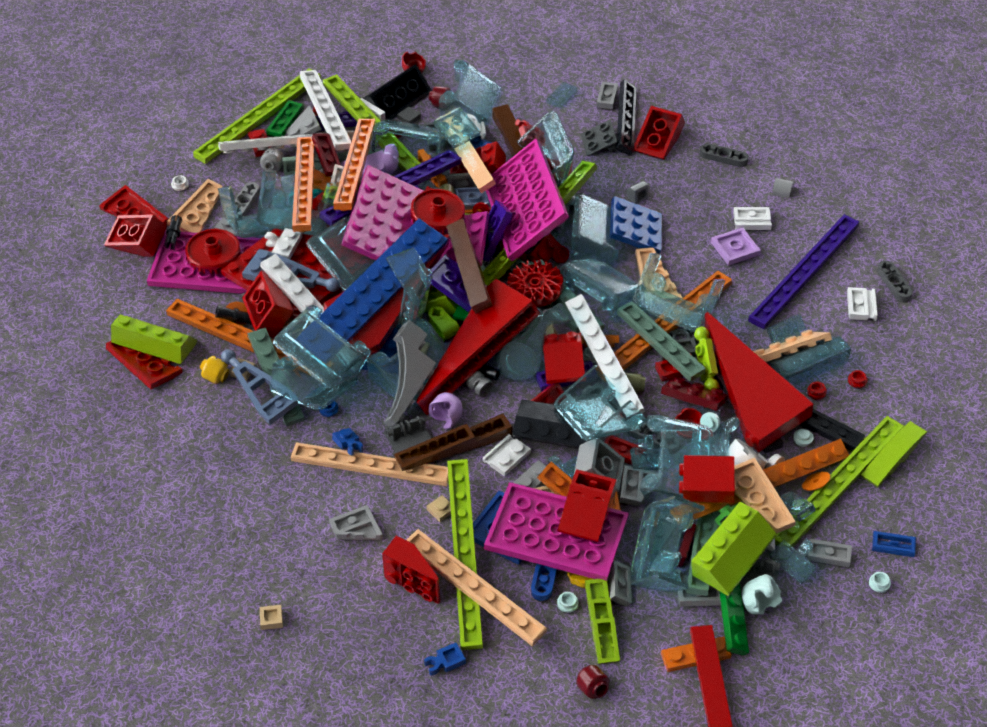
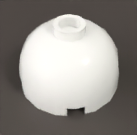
(743, 452)

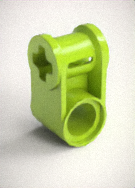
(442, 323)

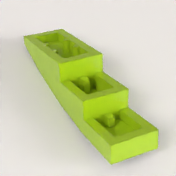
(893, 453)
(602, 621)

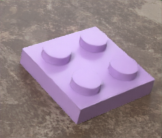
(735, 246)

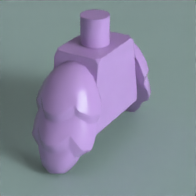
(384, 161)

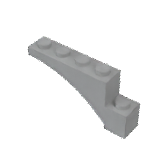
(413, 370)

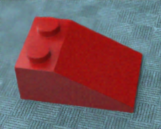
(659, 132)
(136, 234)
(267, 305)
(563, 357)

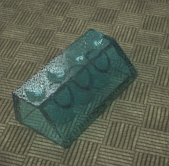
(812, 360)

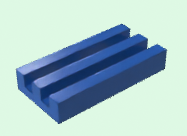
(894, 546)

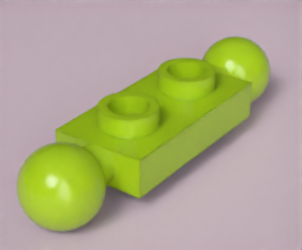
(706, 357)

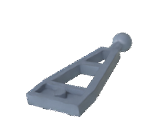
(254, 268)
(275, 407)

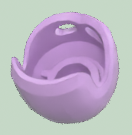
(446, 408)

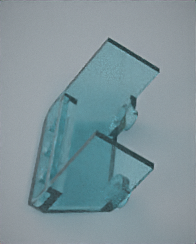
(276, 214)
(248, 225)
(416, 284)
(655, 301)
(659, 531)

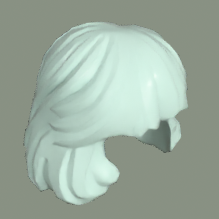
(760, 594)

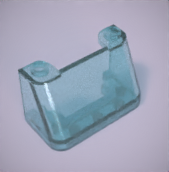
(592, 230)
(600, 282)

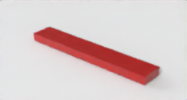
(710, 676)

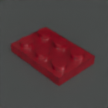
(694, 393)

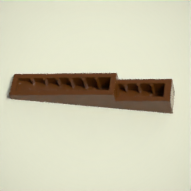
(505, 122)
(469, 266)
(455, 442)

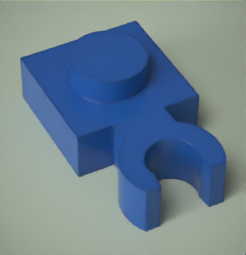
(347, 439)
(447, 658)

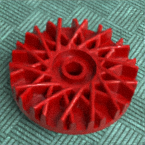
(437, 208)
(212, 250)
(537, 282)

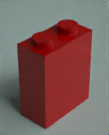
(707, 478)

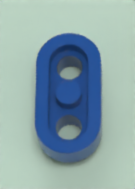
(543, 582)

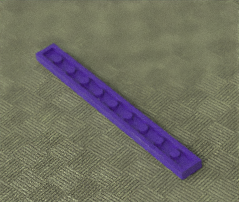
(412, 176)
(803, 272)

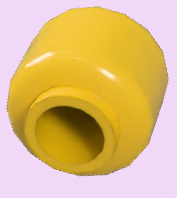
(214, 370)

